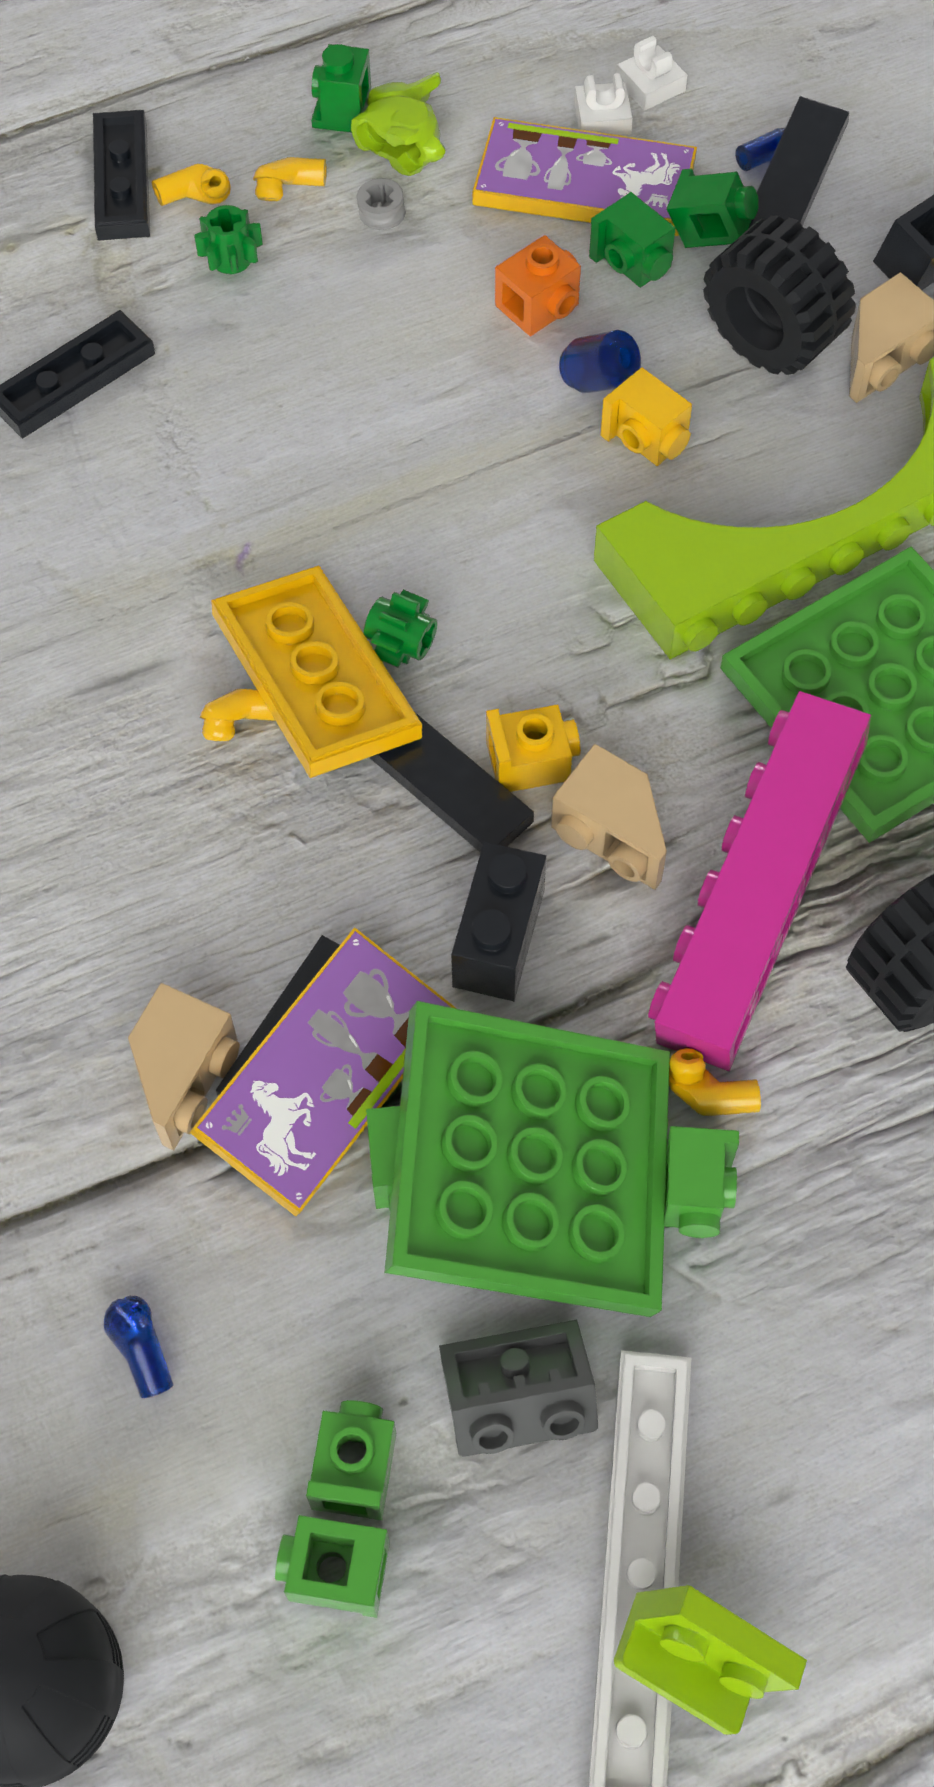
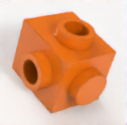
(537, 285)

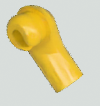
(288, 171)
(194, 182)
(235, 705)
(705, 1093)

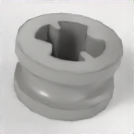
(381, 191)

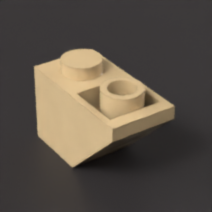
(890, 335)
(613, 814)
(178, 1055)

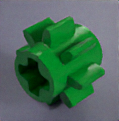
(228, 239)
(400, 628)

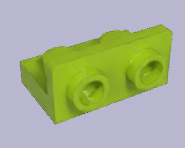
(703, 1656)

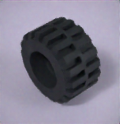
(779, 295)
(897, 959)

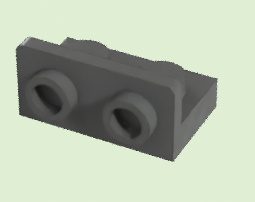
(519, 1388)

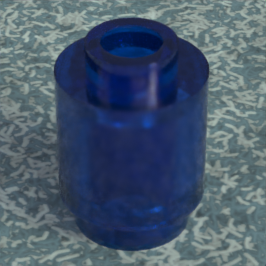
(599, 361)

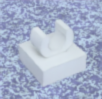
(652, 74)
(603, 106)

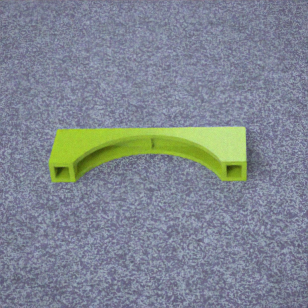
(703, 577)

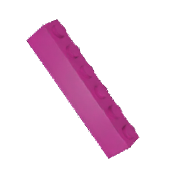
(761, 880)

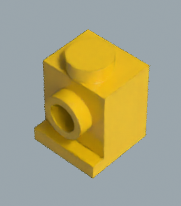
(647, 417)
(531, 747)

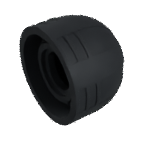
(55, 1680)

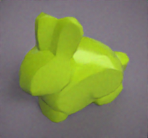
(401, 125)

